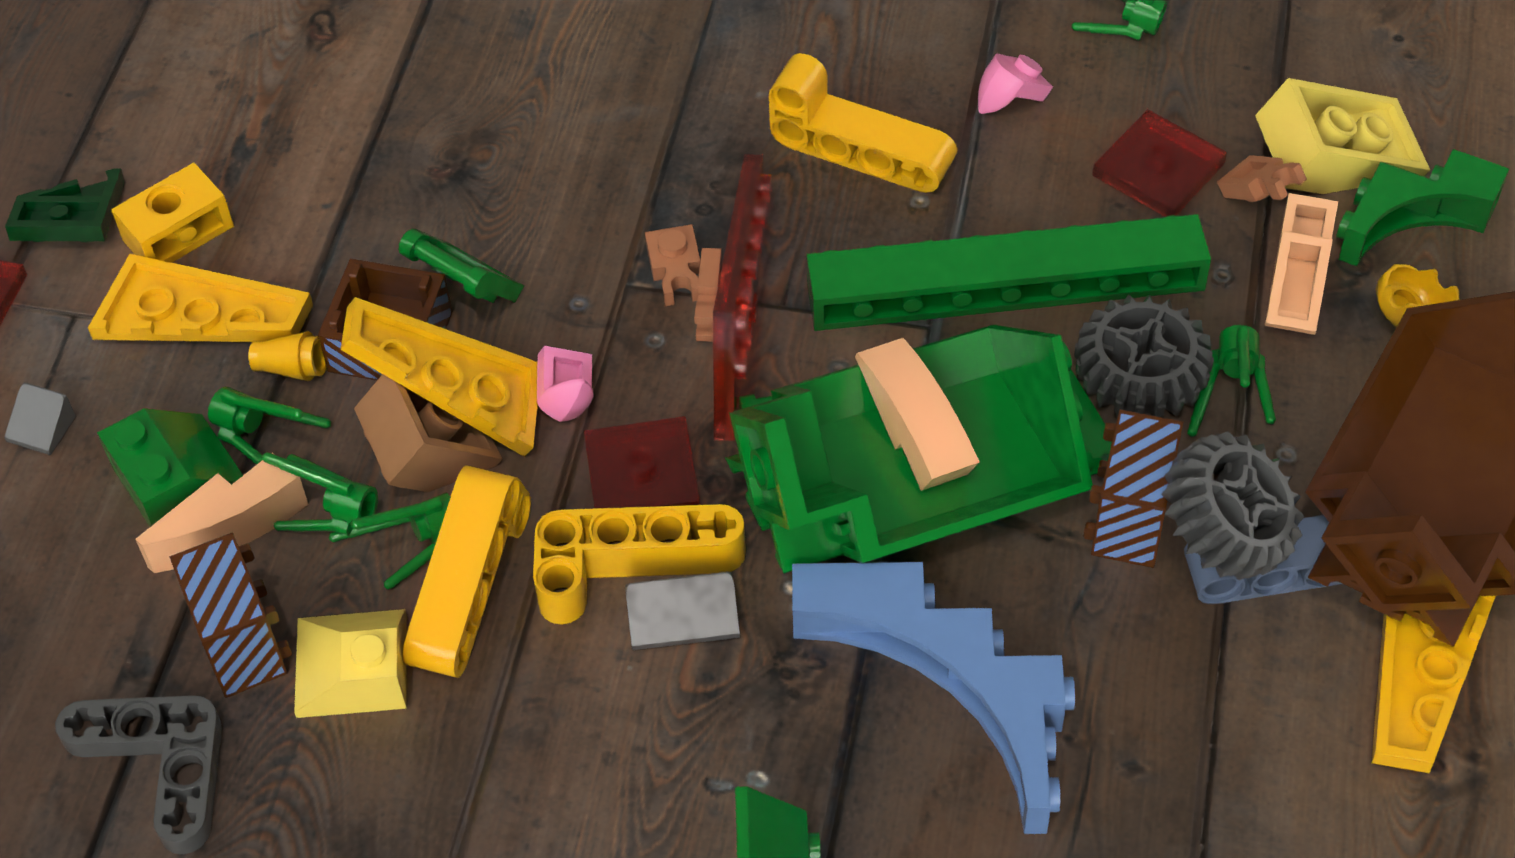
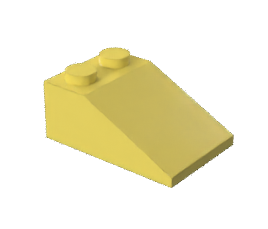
(1337, 134)

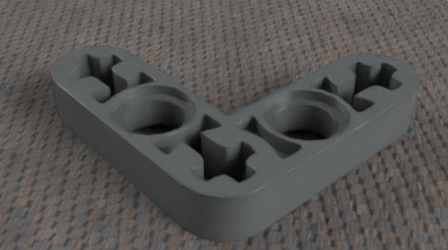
(176, 748)

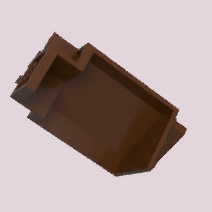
(1427, 469)

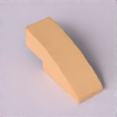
(1301, 264)
(917, 413)
(219, 508)

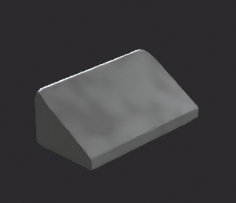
(682, 610)

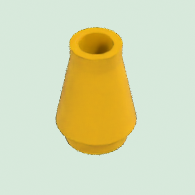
(289, 356)

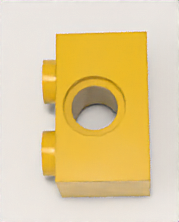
(173, 216)

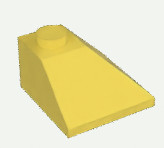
(350, 663)

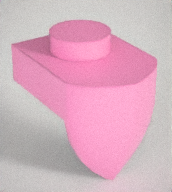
(1010, 78)
(564, 382)

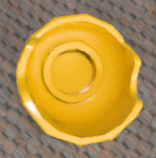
(1407, 288)

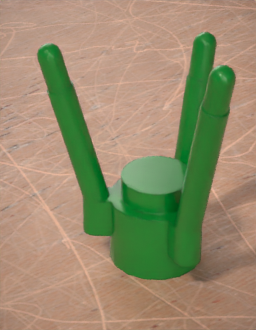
(1142, 17)
(1239, 358)
(242, 413)
(342, 498)
(426, 523)

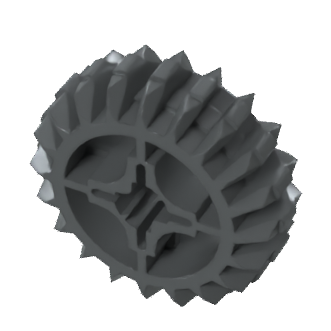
(1162, 379)
(1223, 512)

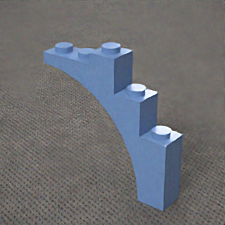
(895, 614)

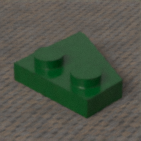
(66, 211)

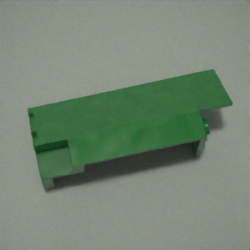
(837, 486)

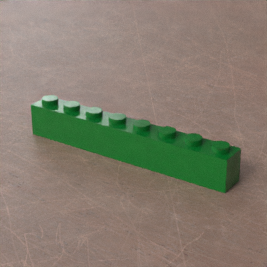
(1007, 272)

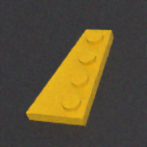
(187, 303)

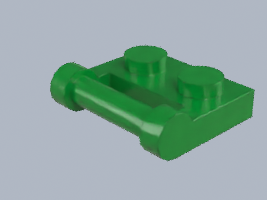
(444, 258)

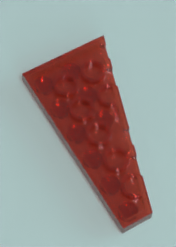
(735, 302)

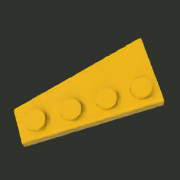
(456, 373)
(1420, 687)

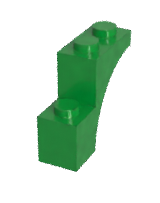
(1398, 200)

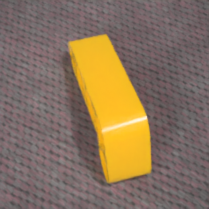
(853, 134)
(705, 543)
(463, 567)

